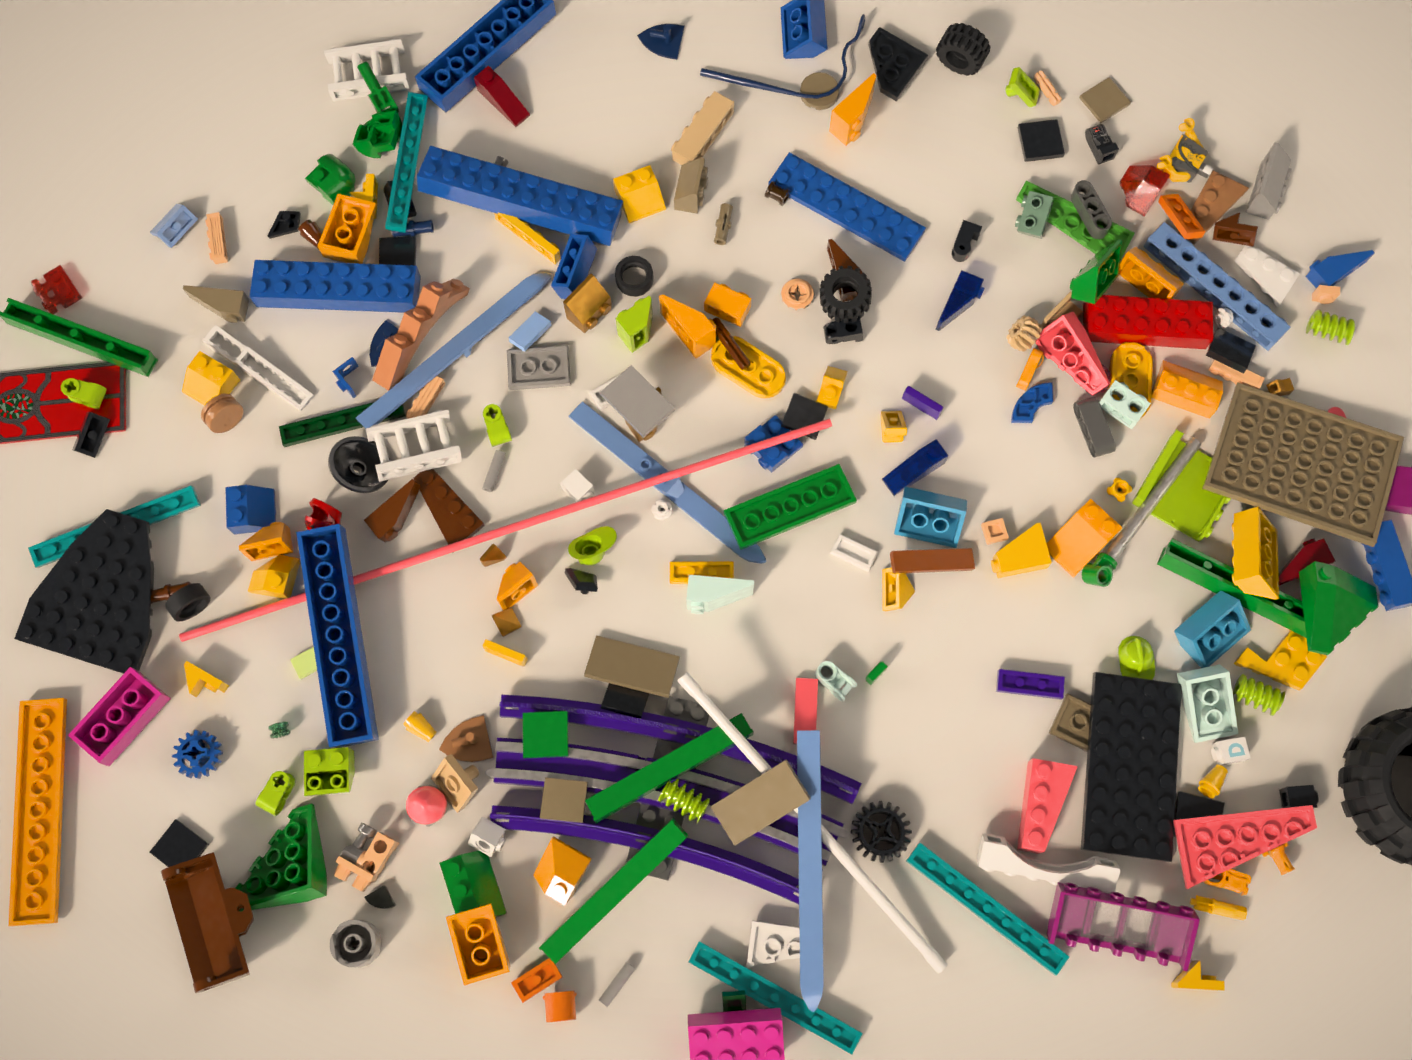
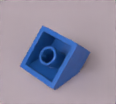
(249, 508)

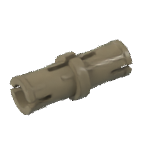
(725, 213)

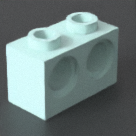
(1120, 408)

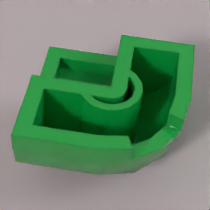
(378, 134)
(332, 178)

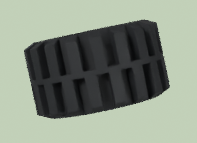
(963, 49)
(850, 279)

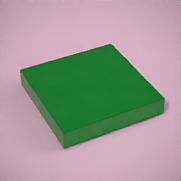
(545, 734)

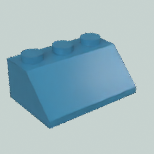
(930, 517)
(1213, 629)

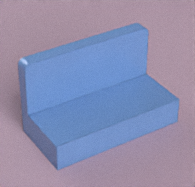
(174, 225)

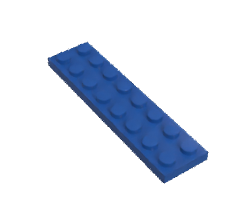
(848, 207)

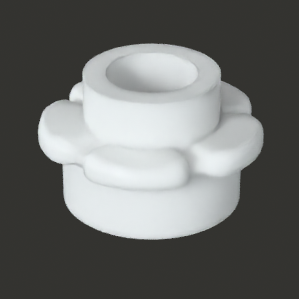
(1223, 317)
(661, 515)

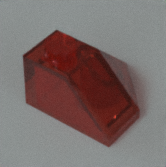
(1142, 186)

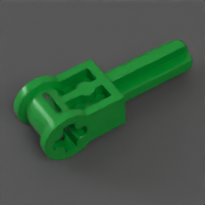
(379, 95)

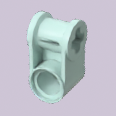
(836, 680)

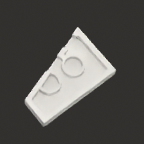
(1268, 272)
(772, 943)

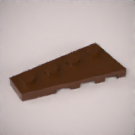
(448, 509)

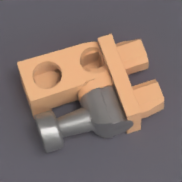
(365, 863)

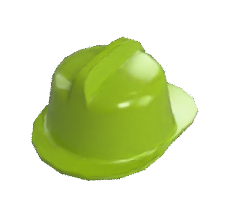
(592, 546)
(1136, 658)

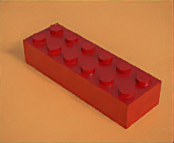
(1149, 321)

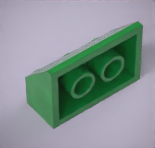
(1097, 274)
(472, 882)

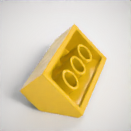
(1255, 554)

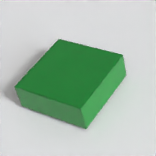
(876, 673)

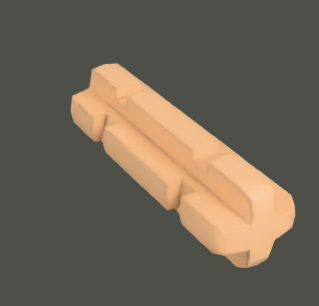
(1047, 88)

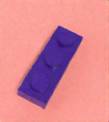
(1030, 684)

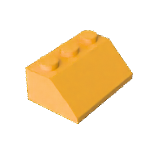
(1148, 275)
(1187, 389)

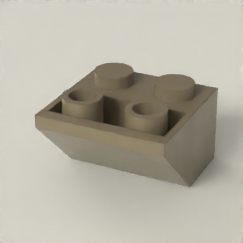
(691, 186)

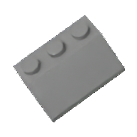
(1270, 183)

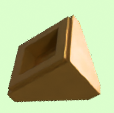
(492, 556)
(506, 621)

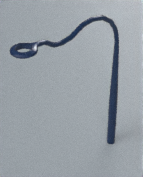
(759, 85)

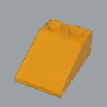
(850, 114)
(348, 230)
(689, 324)
(1082, 537)
(478, 944)

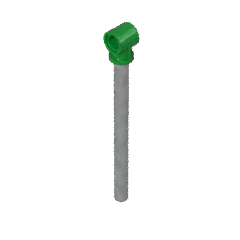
(1101, 570)

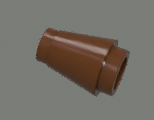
(310, 232)

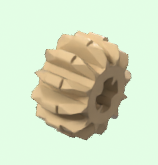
(1024, 333)

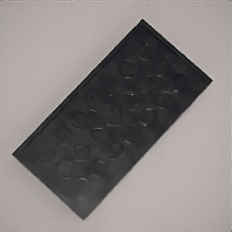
(1131, 767)

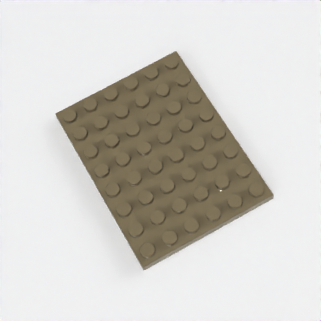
(1304, 464)

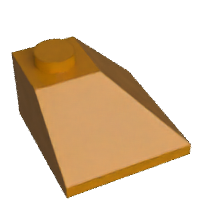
(268, 542)
(515, 585)
(561, 870)

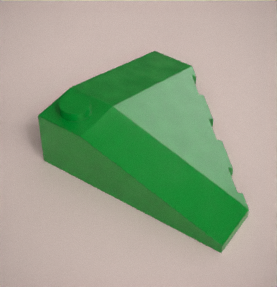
(1333, 605)
(292, 867)

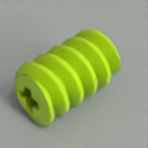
(1331, 325)
(1258, 694)
(684, 800)

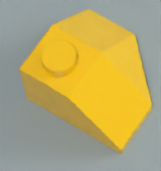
(275, 577)

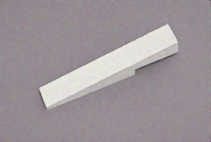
(257, 367)

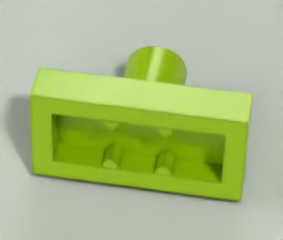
(1022, 86)

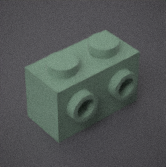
(1035, 214)

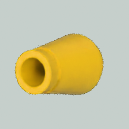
(419, 726)
(1212, 783)

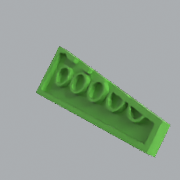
(1066, 218)

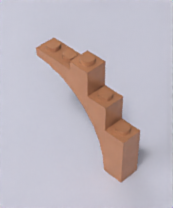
(415, 324)

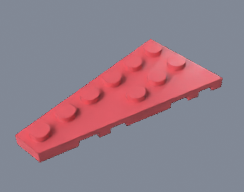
(1225, 841)

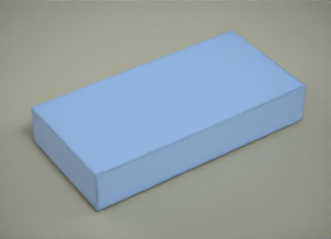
(529, 331)

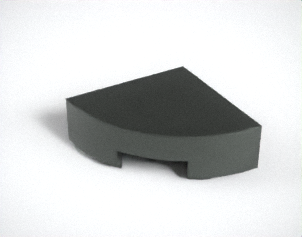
(380, 898)

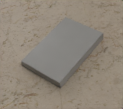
(538, 367)
(637, 401)

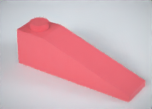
(1070, 348)

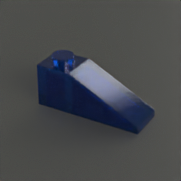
(962, 297)
(916, 467)

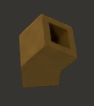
(1280, 387)

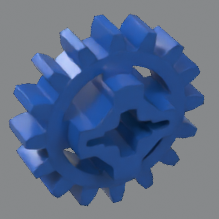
(192, 746)

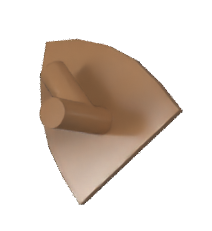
(468, 741)

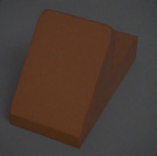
(1232, 231)

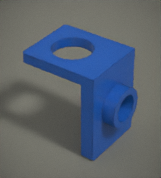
(340, 374)

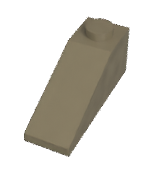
(226, 303)

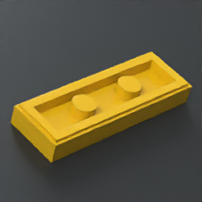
(681, 570)

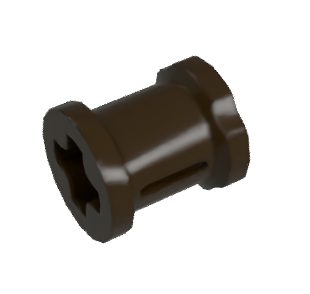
(777, 193)

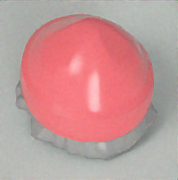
(426, 805)

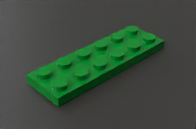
(790, 506)

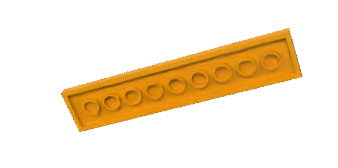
(38, 812)

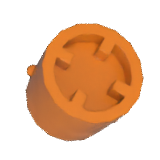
(560, 1006)

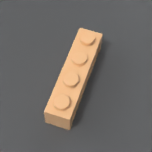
(217, 238)
(1230, 374)
(426, 398)

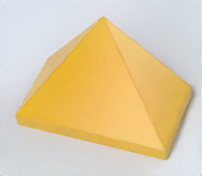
(895, 590)

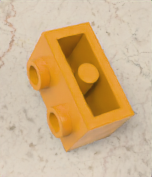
(727, 304)

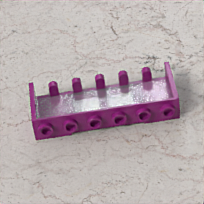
(1123, 924)

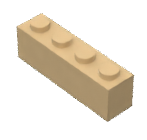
(703, 129)

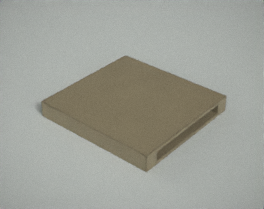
(1105, 100)
(563, 800)

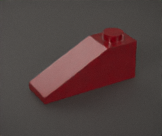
(500, 96)
(1309, 553)

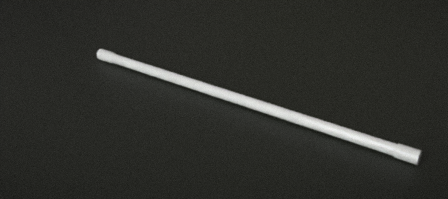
(904, 925)

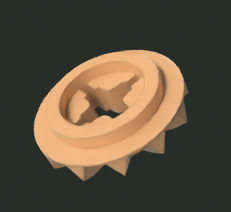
(805, 290)

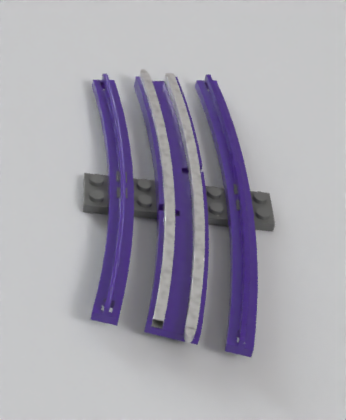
(604, 767)

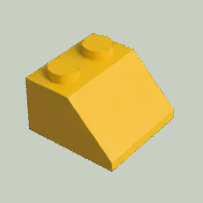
(639, 193)
(208, 378)

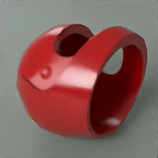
(322, 515)

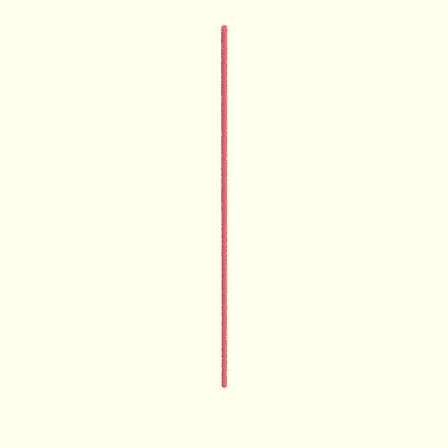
(518, 525)

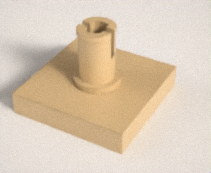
(456, 782)

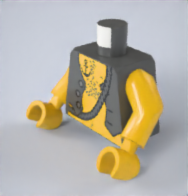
(1186, 156)

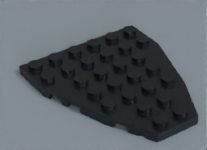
(97, 596)

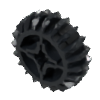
(890, 838)

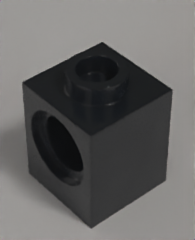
(1299, 796)

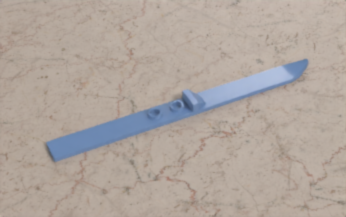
(452, 350)
(672, 489)
(810, 870)

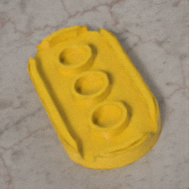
(1133, 367)
(762, 378)

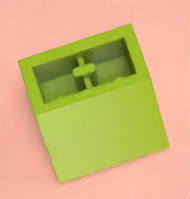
(635, 324)
(328, 771)

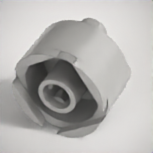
(348, 933)

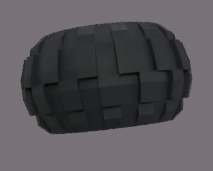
(1369, 785)

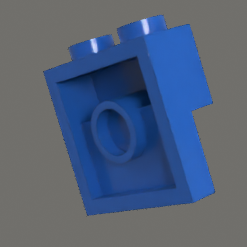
(775, 455)

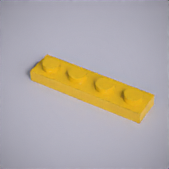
(533, 238)

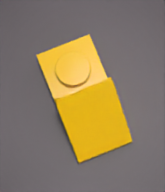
(370, 191)
(832, 387)
(893, 426)
(199, 678)
(1192, 979)

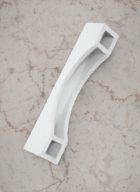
(1000, 855)

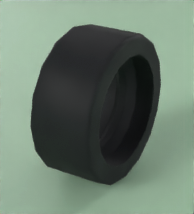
(634, 261)
(187, 602)

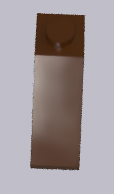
(840, 258)
(392, 514)

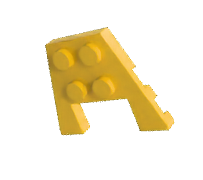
(1288, 664)

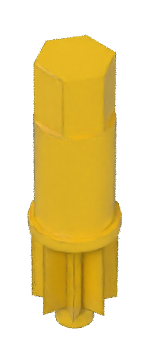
(1217, 907)

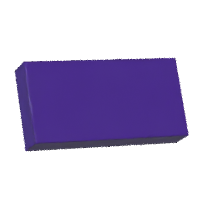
(922, 402)

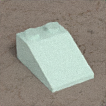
(710, 593)
(1208, 702)

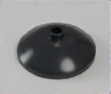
(358, 455)

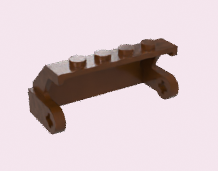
(209, 921)

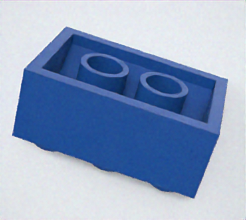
(803, 29)

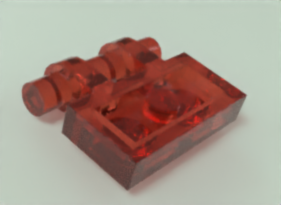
(61, 285)

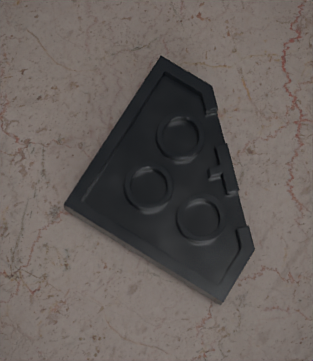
(894, 62)

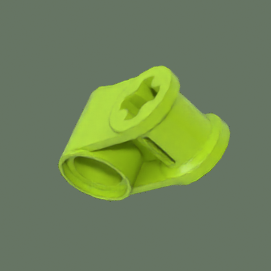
(83, 392)
(496, 428)
(275, 794)

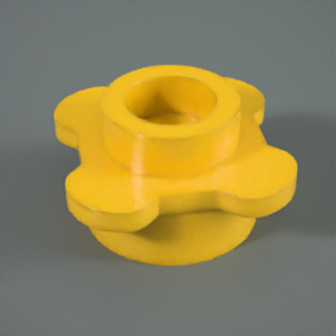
(1123, 485)

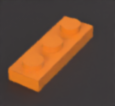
(1181, 216)

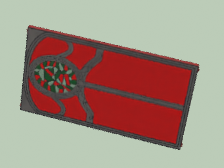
(38, 410)

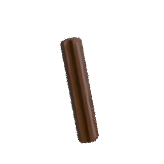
(731, 345)

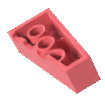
(1042, 802)

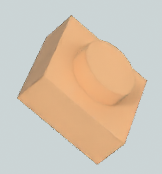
(1325, 294)
(994, 531)

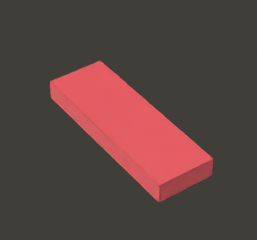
(805, 705)

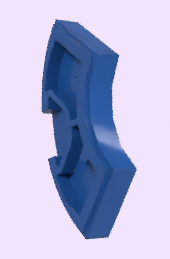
(1031, 401)

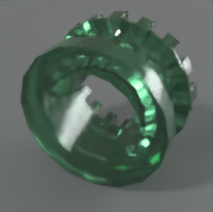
(279, 729)

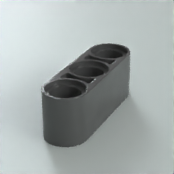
(1091, 218)
(1094, 427)

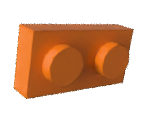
(536, 980)

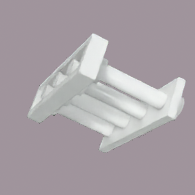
(357, 88)
(418, 463)

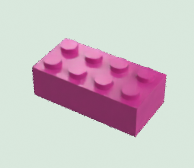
(119, 717)
(736, 1035)

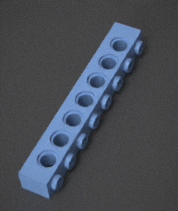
(1220, 296)

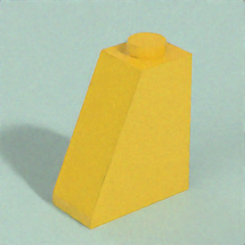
(1023, 554)

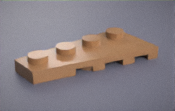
(1215, 200)

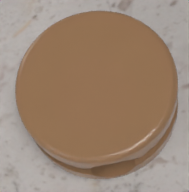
(222, 413)

